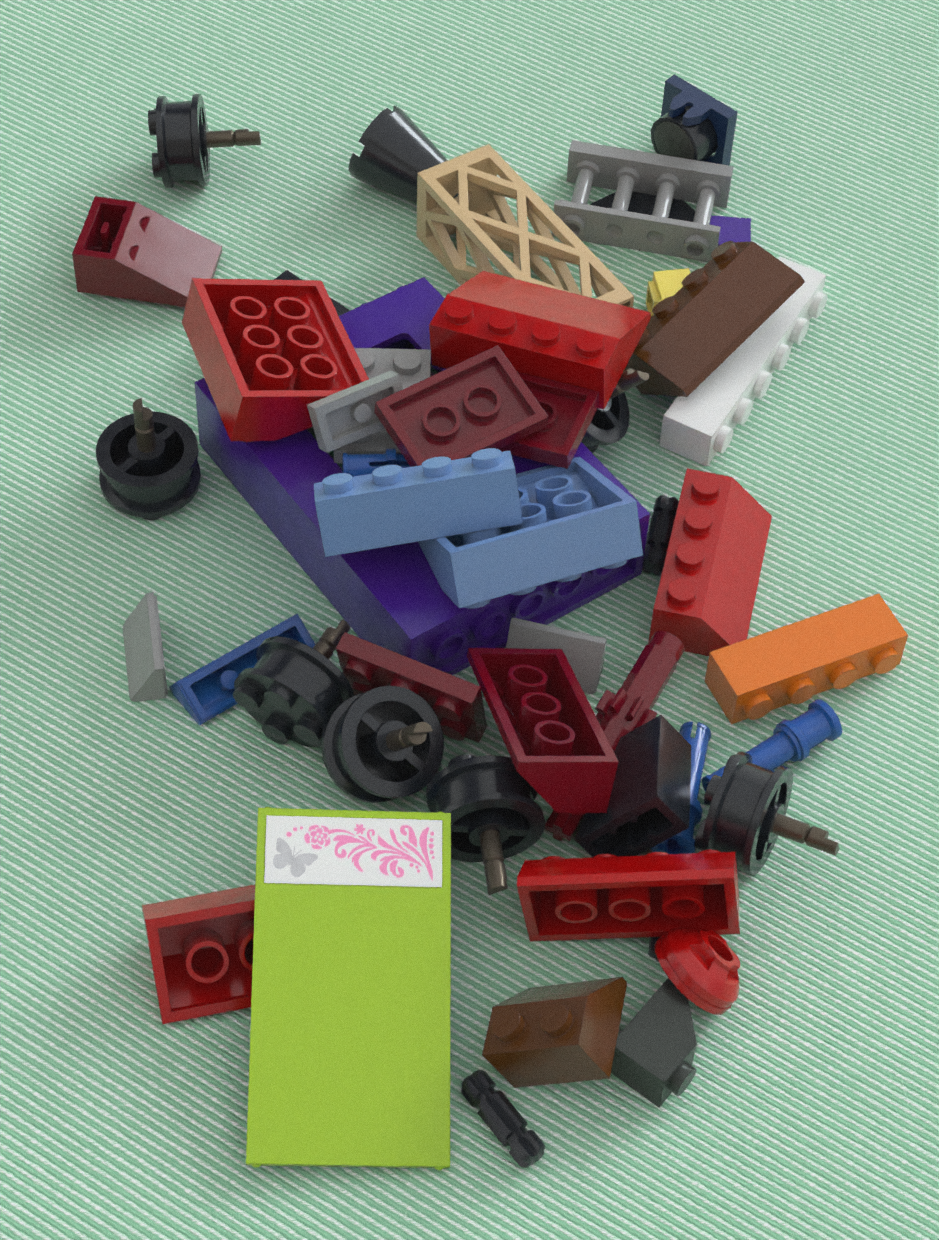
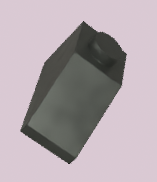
(658, 1047)

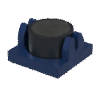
(693, 124)

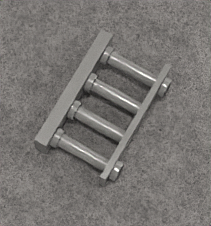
(651, 174)

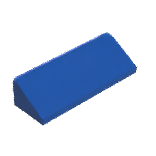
(211, 688)

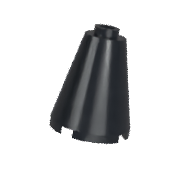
(394, 154)

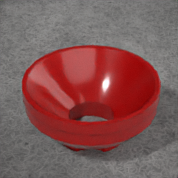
(700, 967)

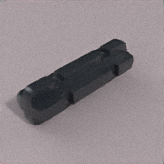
(659, 534)
(502, 1118)

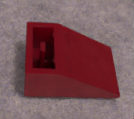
(140, 254)

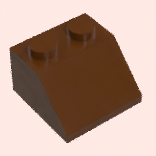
(556, 1033)

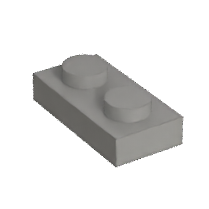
(350, 412)

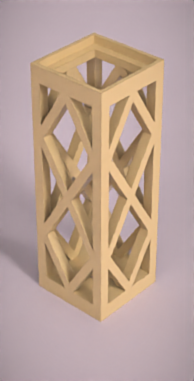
(488, 225)

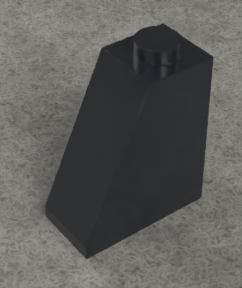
(647, 794)

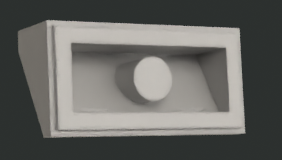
(582, 650)
(145, 652)

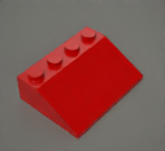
(538, 330)
(268, 352)

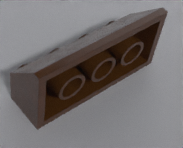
(710, 317)

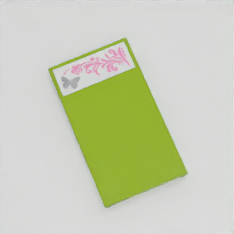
(351, 990)

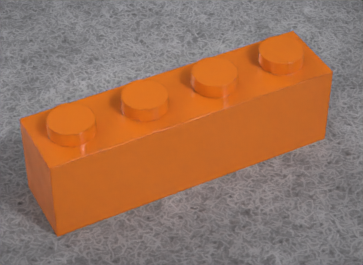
(805, 659)

